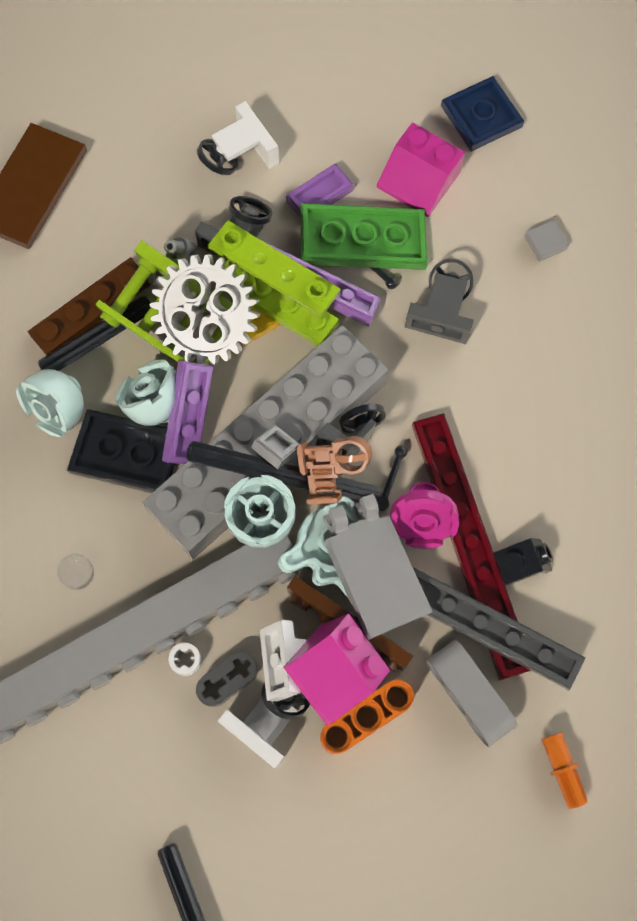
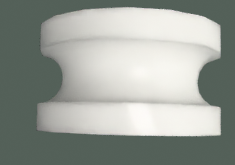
(185, 648)

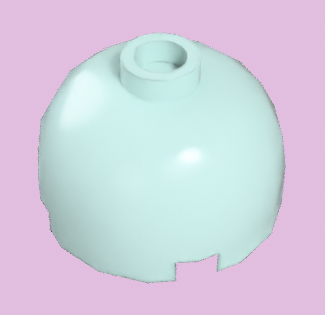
(150, 395)
(53, 400)
(260, 511)

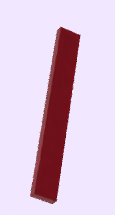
(471, 541)

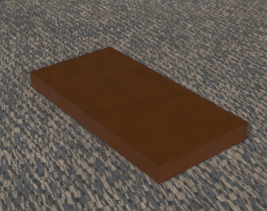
(35, 182)

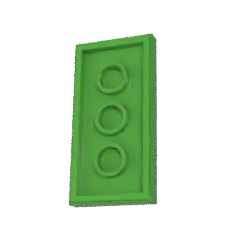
(363, 236)

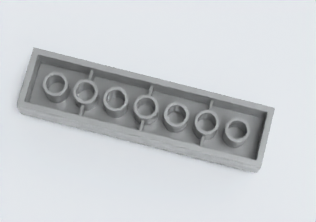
(315, 392)

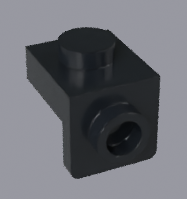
(524, 560)

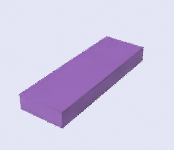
(189, 410)

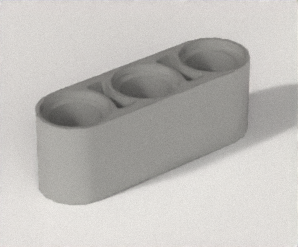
(471, 693)

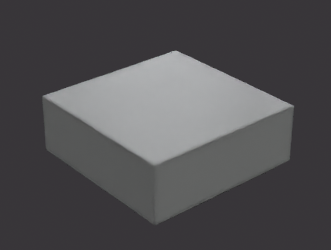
(546, 240)
(275, 446)

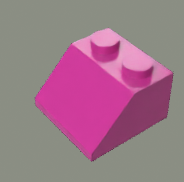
(421, 169)
(336, 668)

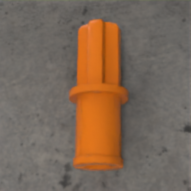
(565, 770)

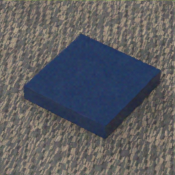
(482, 113)

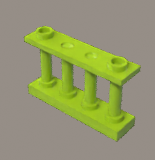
(149, 263)
(283, 286)

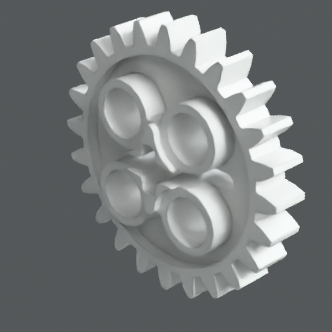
(177, 297)

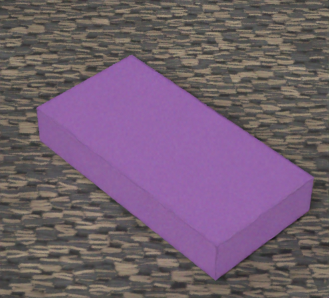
(322, 189)

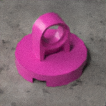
(424, 516)

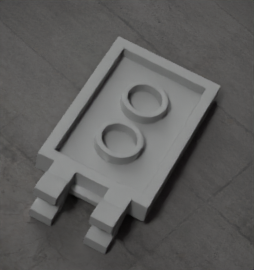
(374, 569)

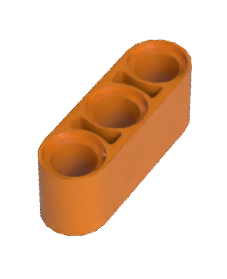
(384, 714)

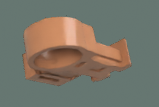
(326, 464)

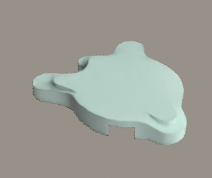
(310, 546)

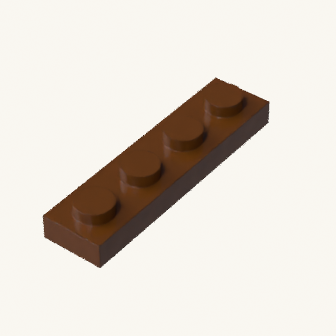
(81, 311)
(307, 597)

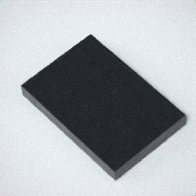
(120, 452)

